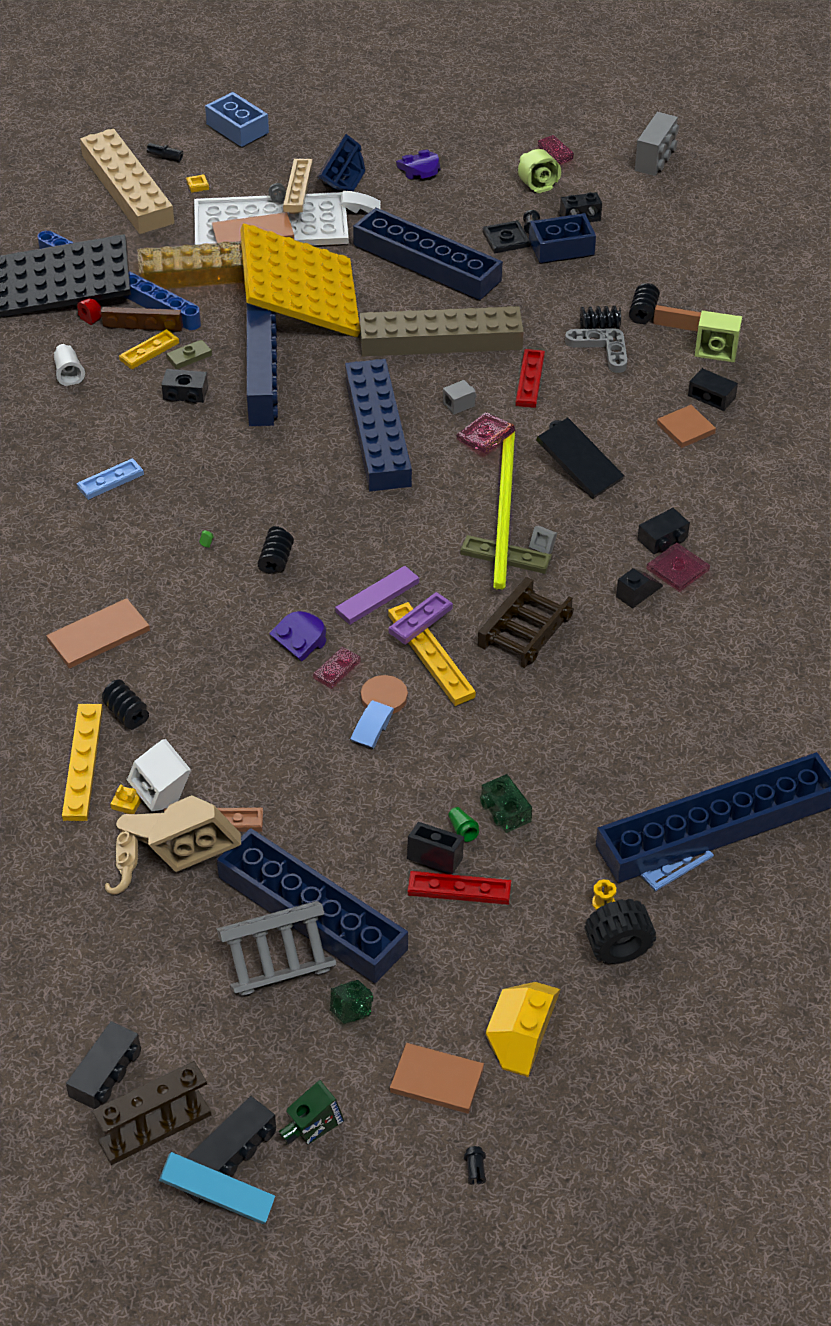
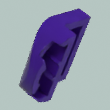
(423, 164)
(300, 633)

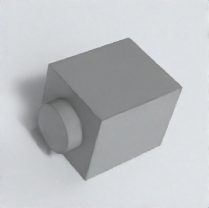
(459, 397)

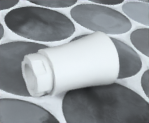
(68, 367)

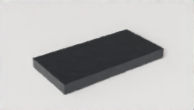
(580, 458)

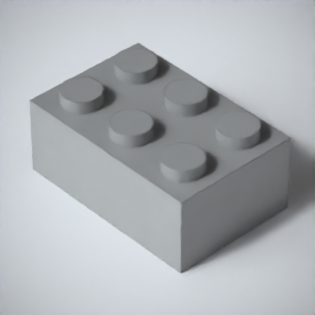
(656, 143)

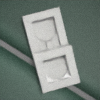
(355, 201)

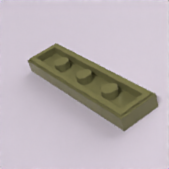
(516, 556)

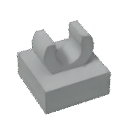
(543, 539)

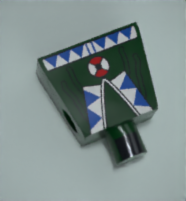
(312, 1115)

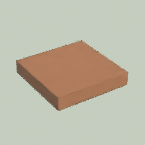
(686, 426)

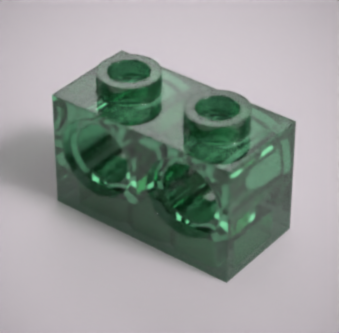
(506, 803)

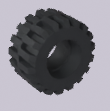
(620, 931)

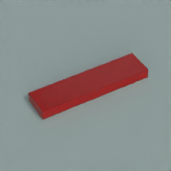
(530, 378)
(459, 887)

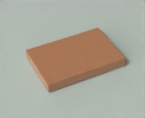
(437, 1078)

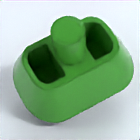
(206, 538)

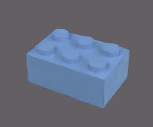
(237, 119)

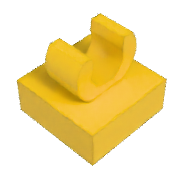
(126, 800)

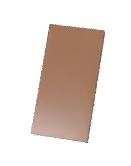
(230, 229)
(97, 633)

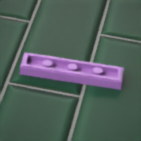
(377, 595)

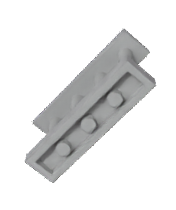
(258, 928)

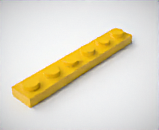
(437, 661)
(82, 762)

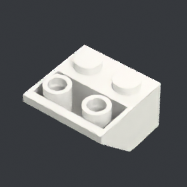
(159, 776)

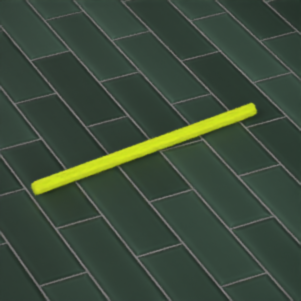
(504, 513)

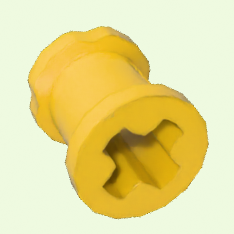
(600, 897)

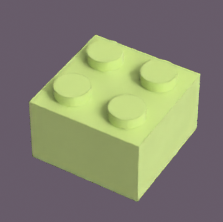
(718, 336)

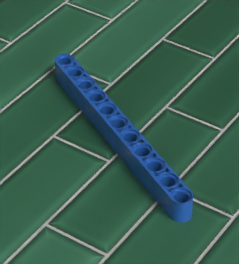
(142, 291)

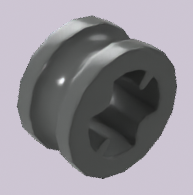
(275, 188)

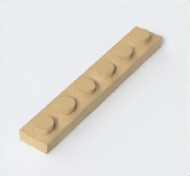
(298, 186)

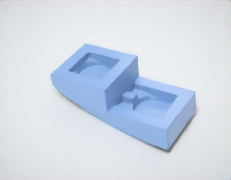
(371, 724)

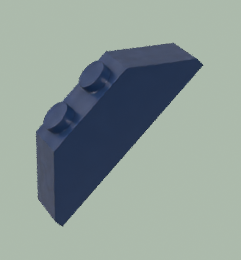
(344, 166)

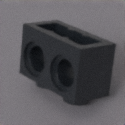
(584, 203)

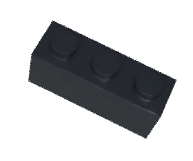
(104, 1065)

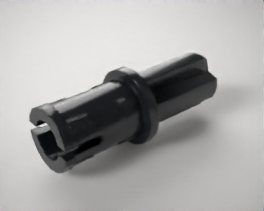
(165, 152)

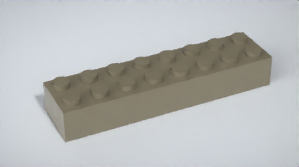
(441, 331)

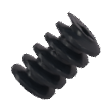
(644, 303)
(600, 318)
(275, 550)
(125, 704)

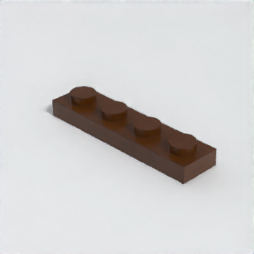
(142, 318)

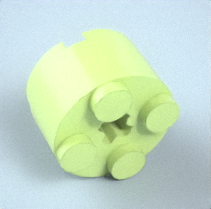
(539, 170)

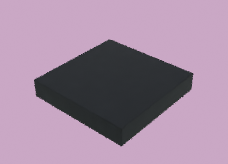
(506, 236)

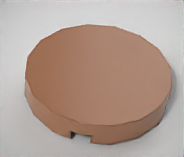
(385, 690)

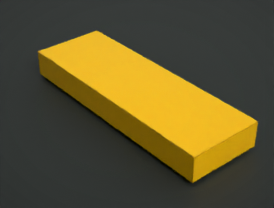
(149, 349)

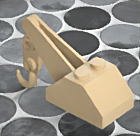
(181, 836)

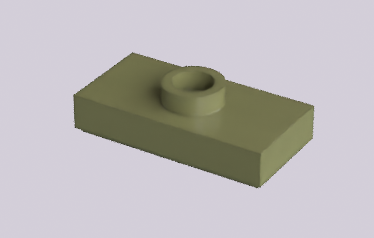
(189, 354)

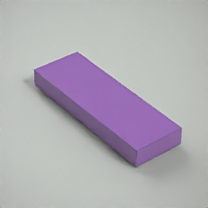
(420, 618)

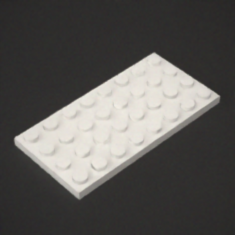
(319, 223)

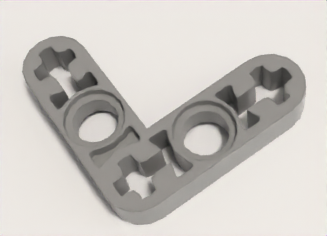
(605, 339)

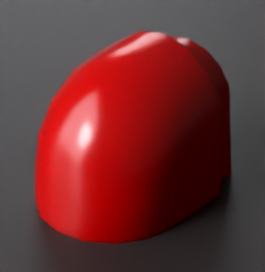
(89, 311)

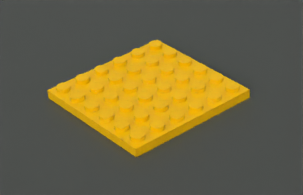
(299, 280)

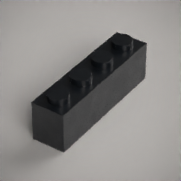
(235, 1139)

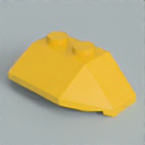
(520, 1025)

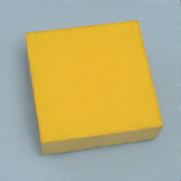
(197, 183)

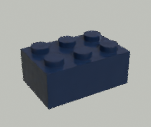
(562, 238)

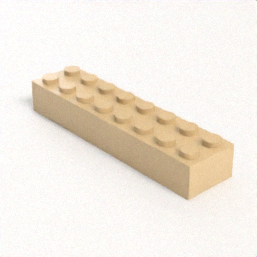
(127, 181)

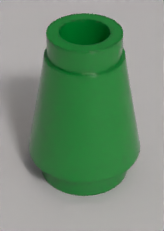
(463, 824)

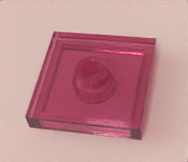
(485, 432)
(678, 567)

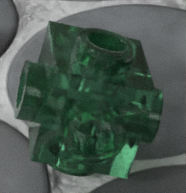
(351, 1001)

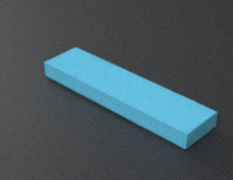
(217, 1188)

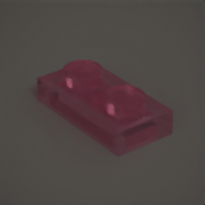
(556, 149)
(336, 667)

